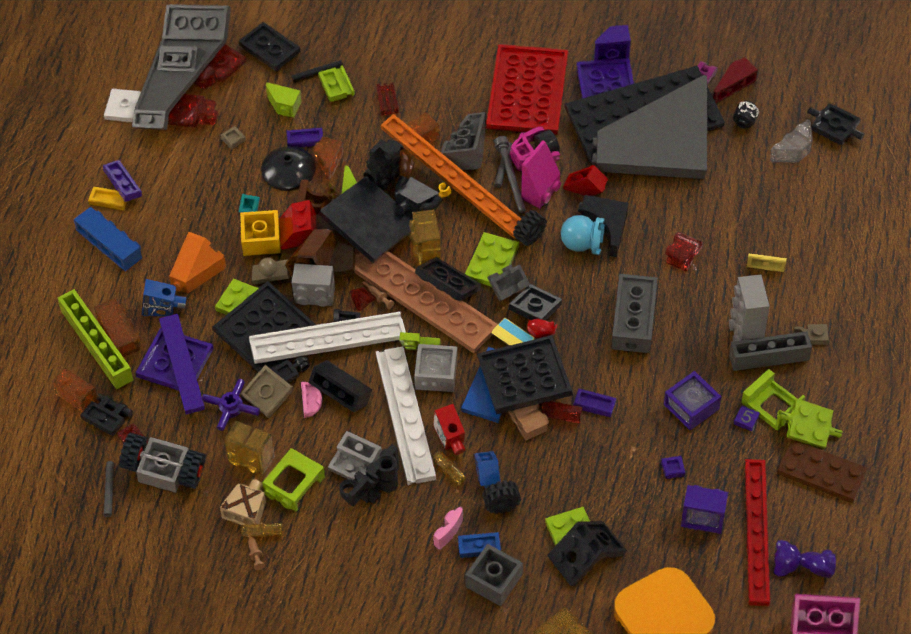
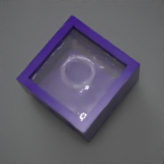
(692, 400)
(704, 509)

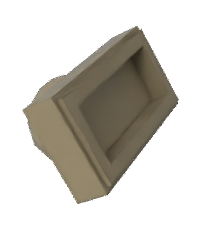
(269, 271)

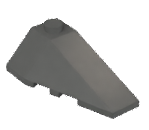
(467, 144)

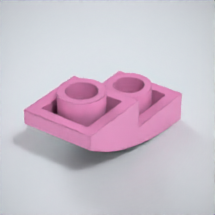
(452, 523)

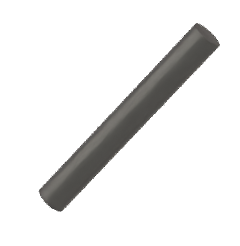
(501, 171)
(108, 489)

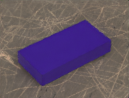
(304, 137)
(595, 402)

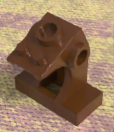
(325, 198)

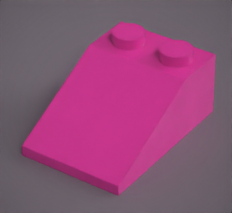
(540, 176)

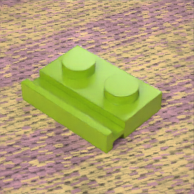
(336, 83)

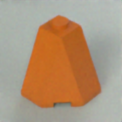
(195, 264)

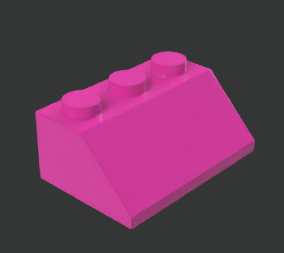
(824, 614)

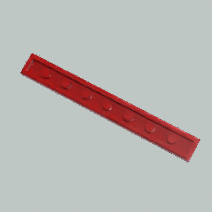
(757, 533)

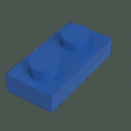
(474, 544)

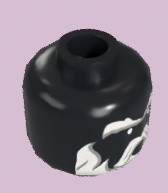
(745, 114)

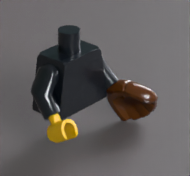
(414, 195)

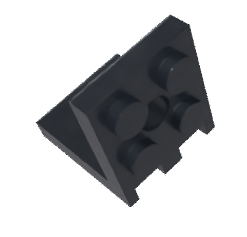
(590, 542)

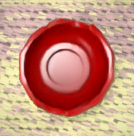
(541, 328)

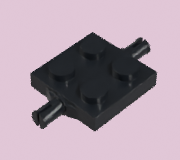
(835, 124)

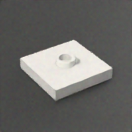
(121, 105)

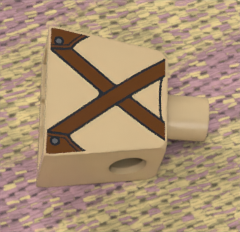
(244, 504)

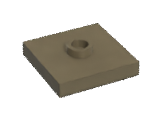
(267, 391)

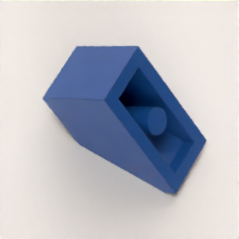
(487, 468)

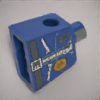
(160, 299)

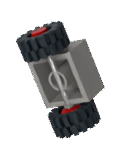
(162, 462)

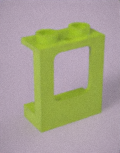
(760, 391)
(310, 468)

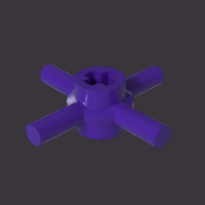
(230, 404)

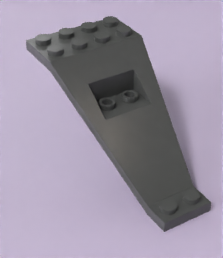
(190, 33)

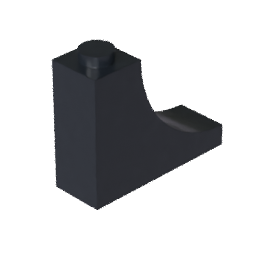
(615, 217)

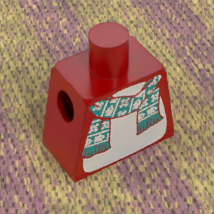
(449, 429)

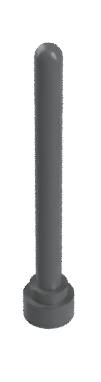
(502, 144)

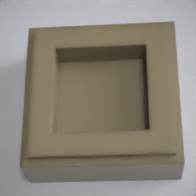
(233, 137)

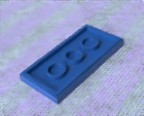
(478, 399)

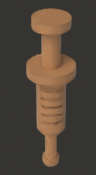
(381, 296)
(255, 554)

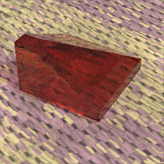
(361, 297)

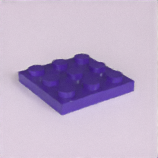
(603, 75)
(157, 364)

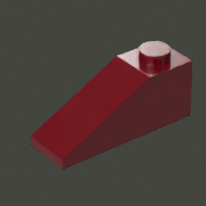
(737, 77)

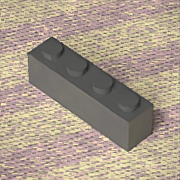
(770, 351)

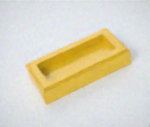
(106, 198)

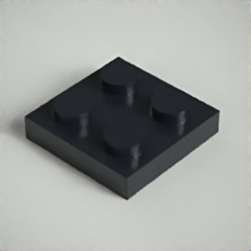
(535, 303)

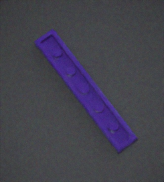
(181, 364)

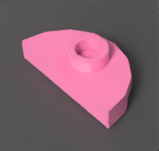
(311, 399)

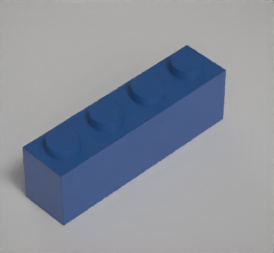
(108, 238)

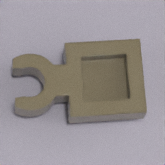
(817, 333)

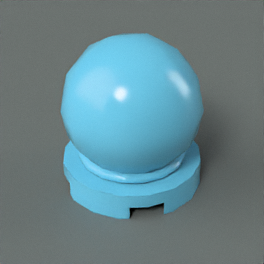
(582, 233)

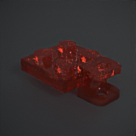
(221, 71)
(195, 111)

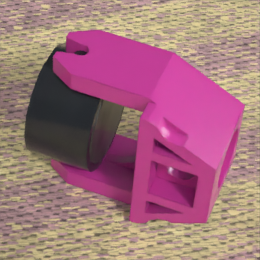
(521, 148)

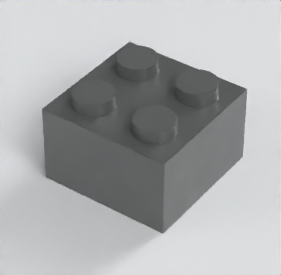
(494, 574)

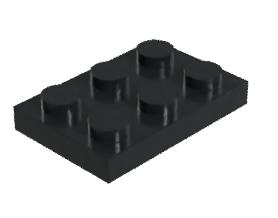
(269, 46)
(447, 279)

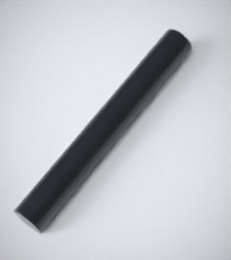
(308, 73)

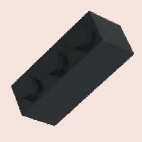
(340, 386)

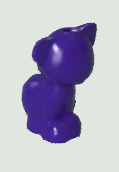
(789, 558)

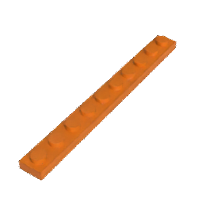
(451, 174)

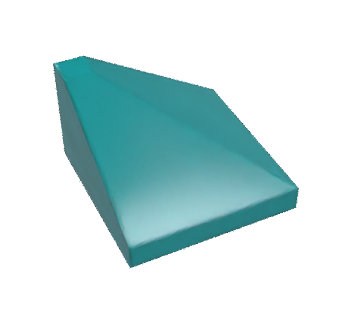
(249, 203)

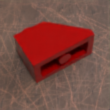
(586, 181)

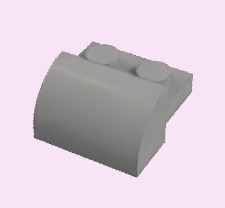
(353, 455)

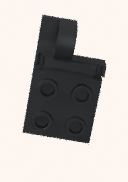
(384, 163)
(379, 476)

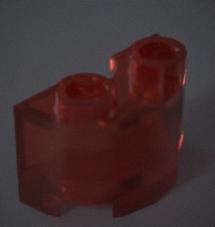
(682, 251)

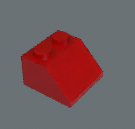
(296, 224)

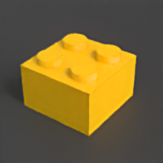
(260, 232)

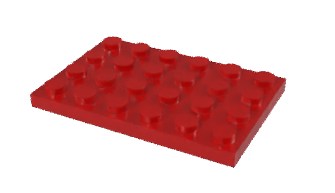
(527, 88)

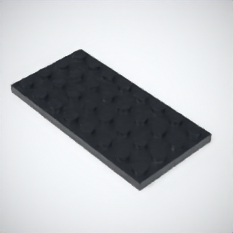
(603, 109)

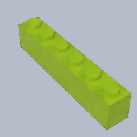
(95, 339)

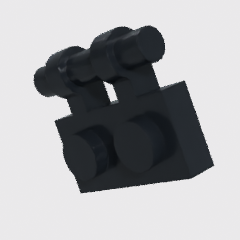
(103, 418)

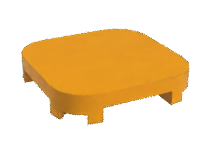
(664, 605)

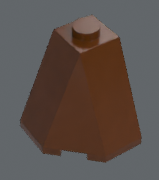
(315, 250)

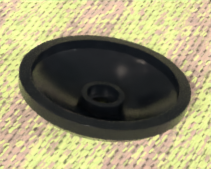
(287, 166)

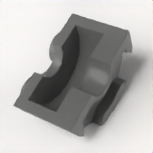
(508, 282)

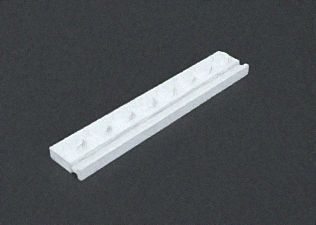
(326, 337)
(405, 416)

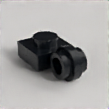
(288, 371)

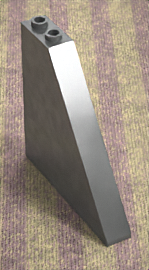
(660, 137)

